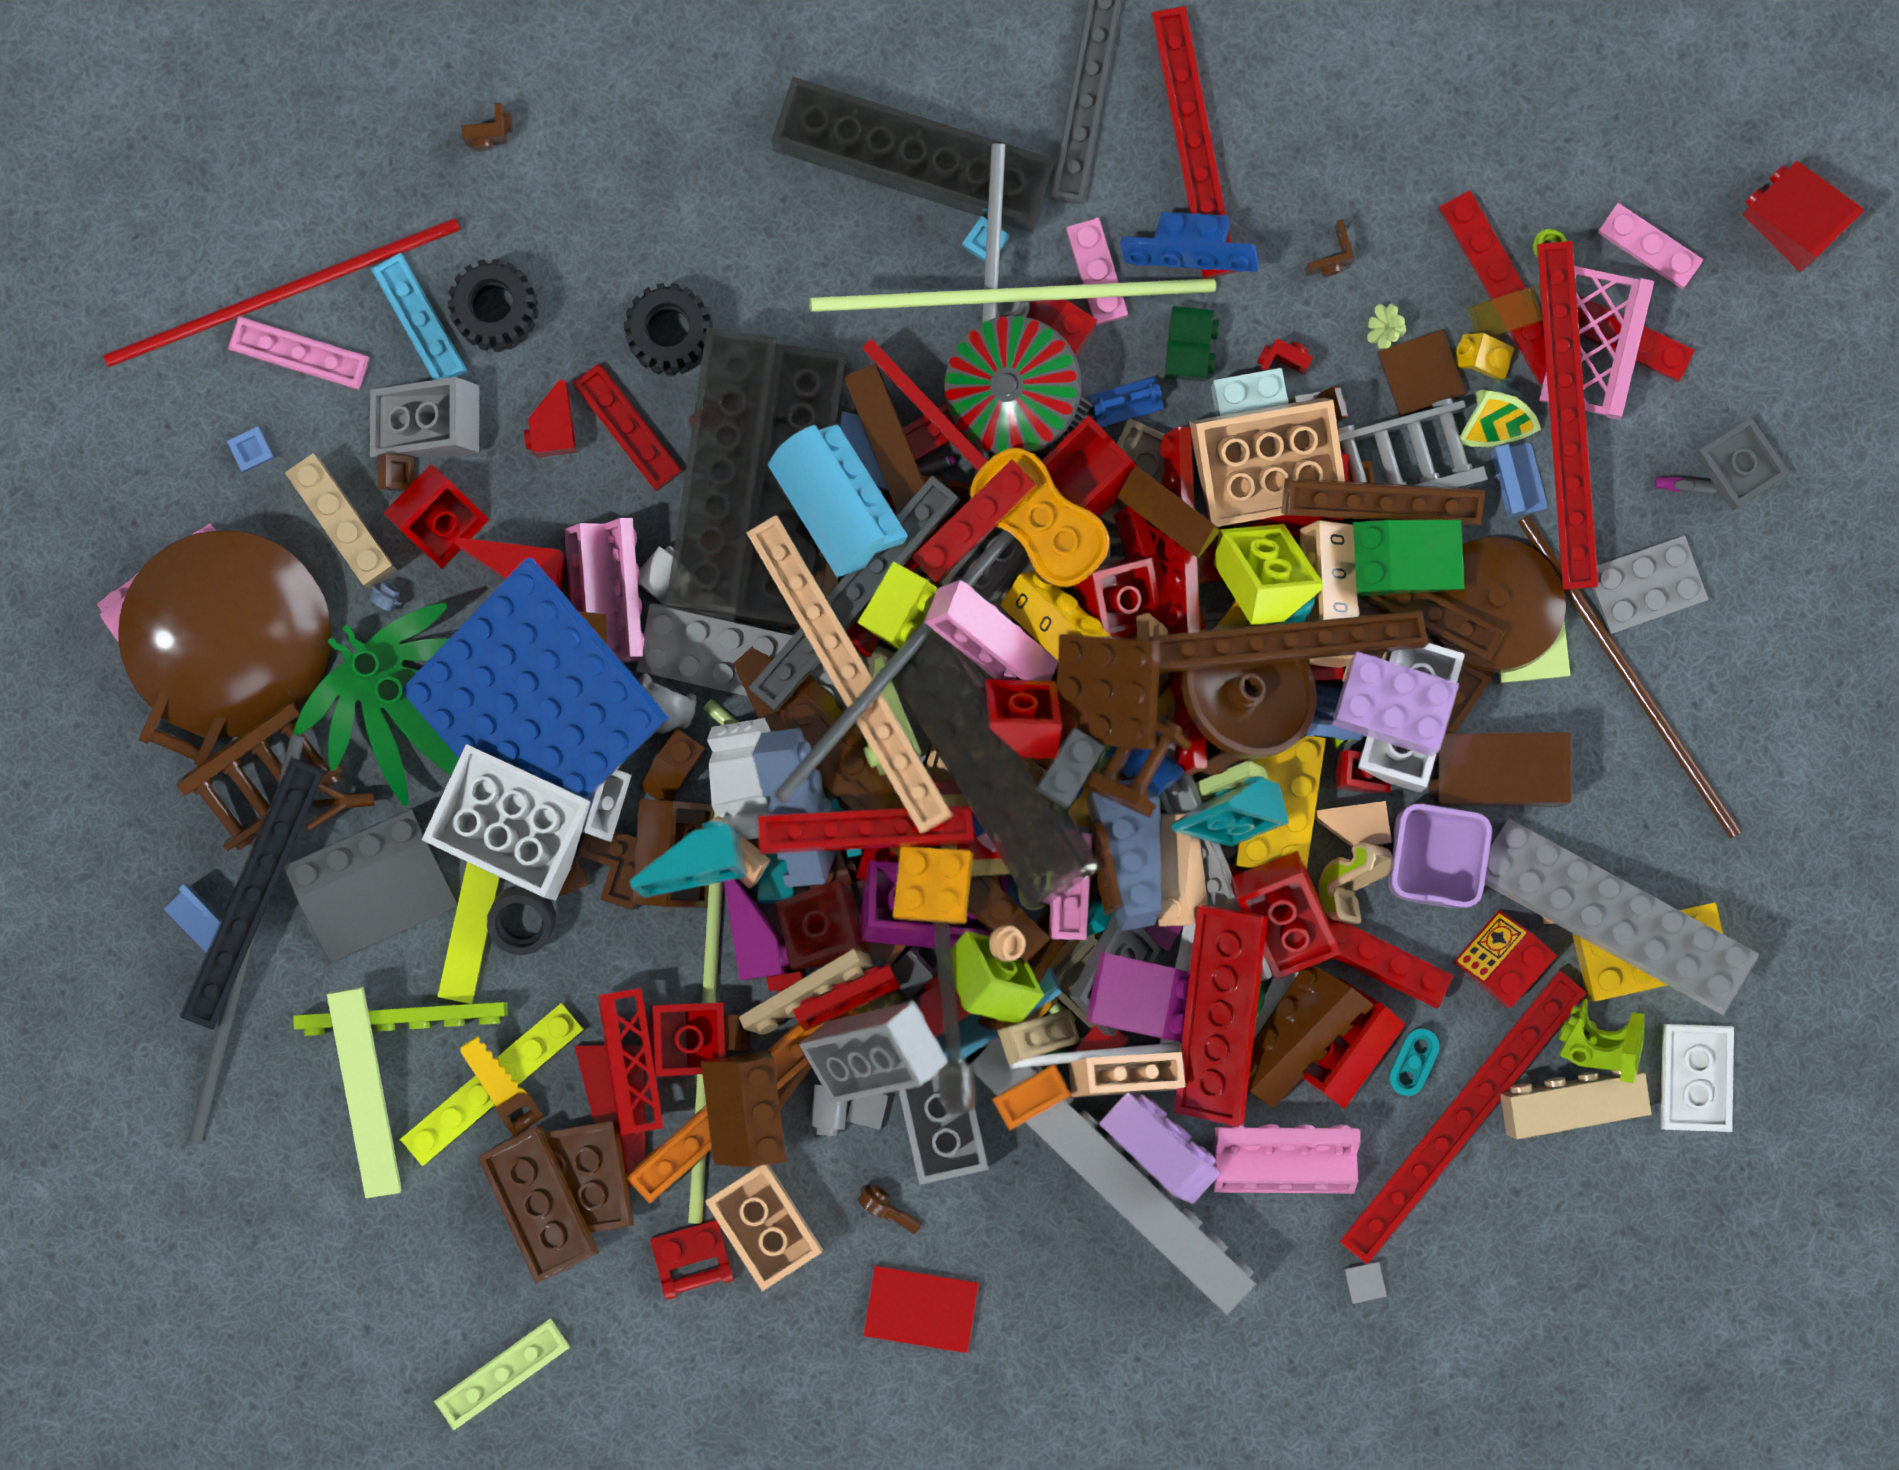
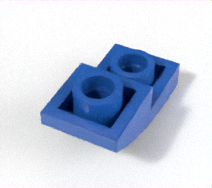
(1165, 775)

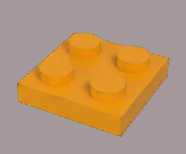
(933, 885)

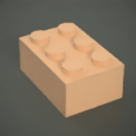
(764, 1226)

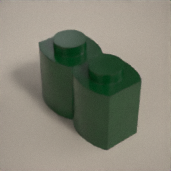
(1189, 344)

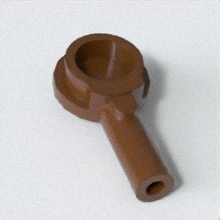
(876, 1202)

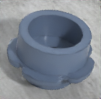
(385, 596)

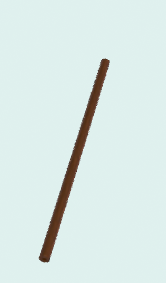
(1635, 684)

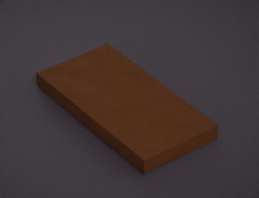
(538, 1204)

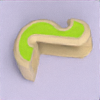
(1345, 876)

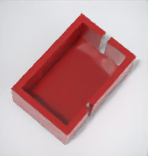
(1089, 467)

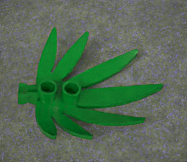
(376, 680)

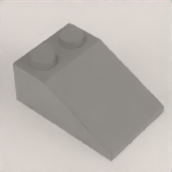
(425, 419)

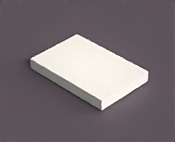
(1697, 1077)

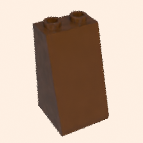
(1503, 770)

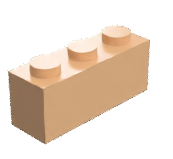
(1126, 1074)

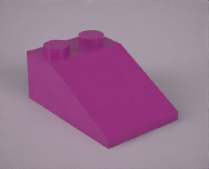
(756, 941)
(1139, 997)

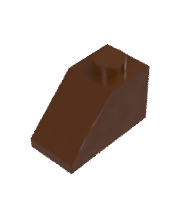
(673, 767)

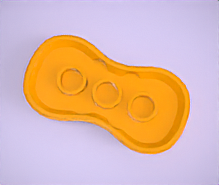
(1057, 535)

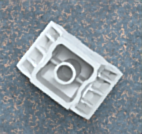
(733, 775)

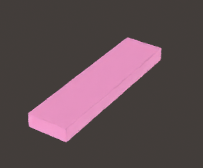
(298, 353)

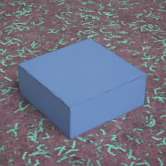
(250, 449)

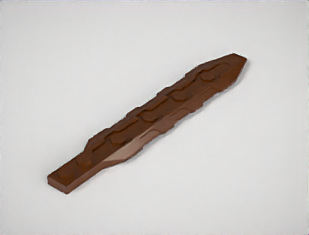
(861, 788)

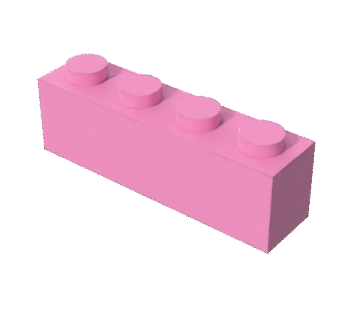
(987, 635)

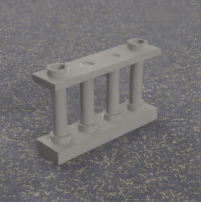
(1463, 474)

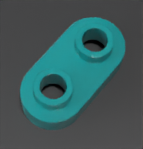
(1415, 1063)

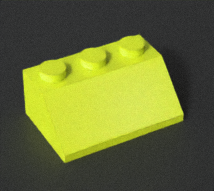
(1265, 572)

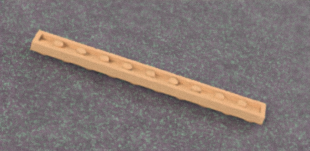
(849, 673)

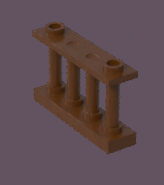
(228, 762)
(1134, 795)

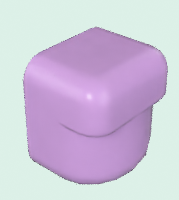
(1439, 856)

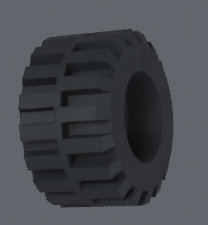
(647, 309)
(498, 333)

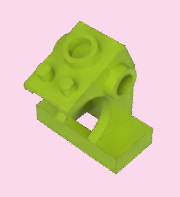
(1600, 1048)

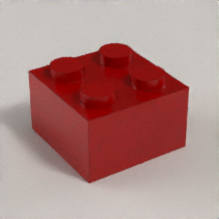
(1119, 594)

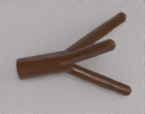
(340, 801)

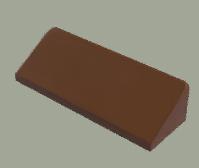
(1167, 512)

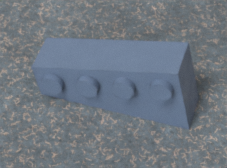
(775, 759)
(1135, 856)

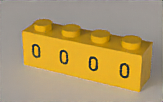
(1048, 611)

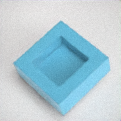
(977, 238)

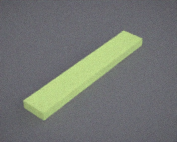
(364, 1092)

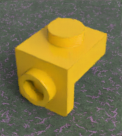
(1484, 355)

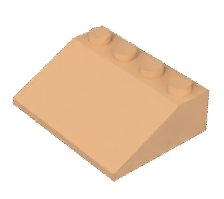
(1251, 453)

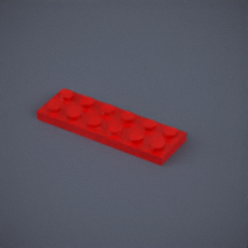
(1221, 1014)

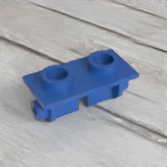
(1126, 402)

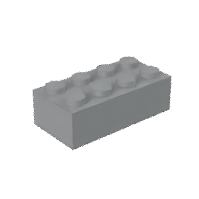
(873, 1053)

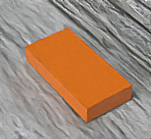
(1031, 1097)

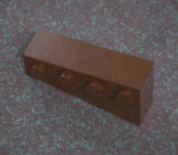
(1300, 1030)

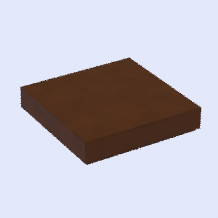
(1421, 372)

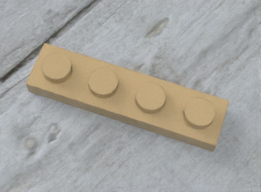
(768, 1014)

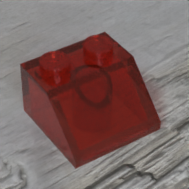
(820, 925)

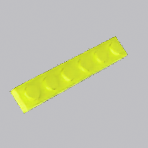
(472, 1100)

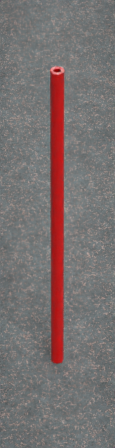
(281, 292)

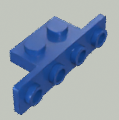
(1191, 243)

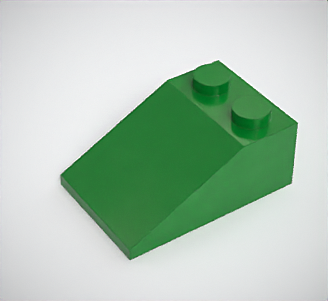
(1408, 556)

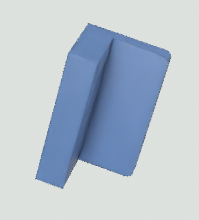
(1518, 479)
(194, 915)

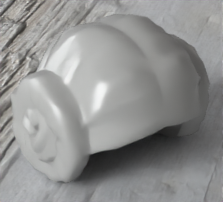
(676, 706)

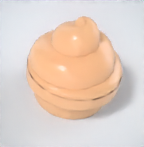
(1007, 943)

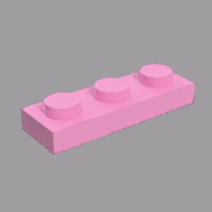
(1650, 246)
(1096, 268)
(1070, 910)

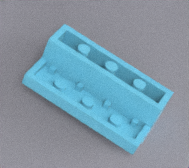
(835, 498)

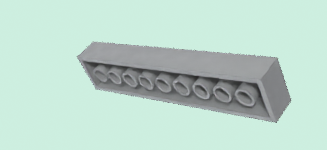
(1127, 1187)

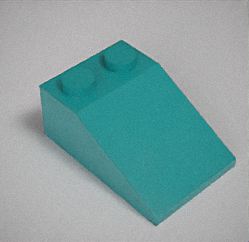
(1236, 813)
(696, 861)

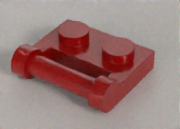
(689, 1247)

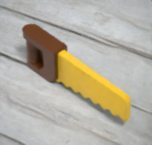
(500, 1087)

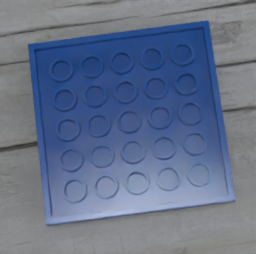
(536, 688)

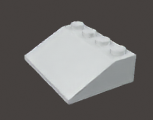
(508, 823)

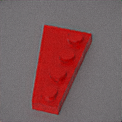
(598, 1088)

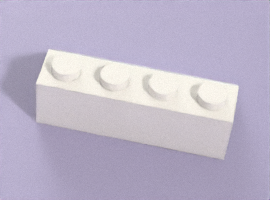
(1401, 765)

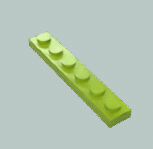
(417, 1017)

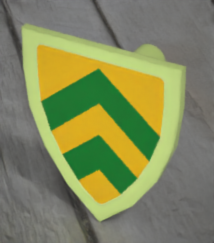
(1498, 420)

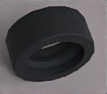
(510, 942)

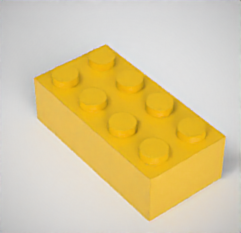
(1299, 778)
(1611, 977)

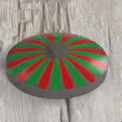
(1013, 385)

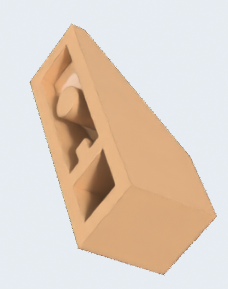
(1181, 875)

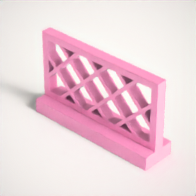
(1627, 344)

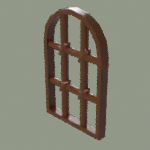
(1106, 875)

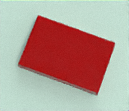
(921, 1309)

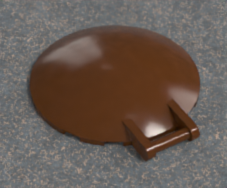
(221, 636)

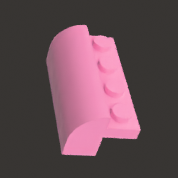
(605, 580)
(1286, 1159)

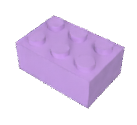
(1395, 704)
(1161, 1146)

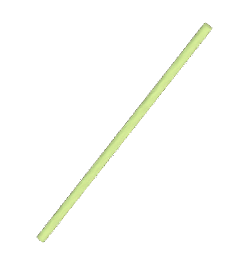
(1011, 295)
(708, 996)

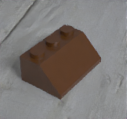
(661, 828)
(743, 1110)

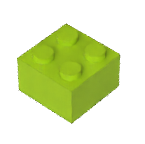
(990, 985)

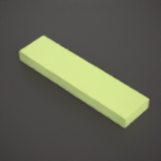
(502, 1374)

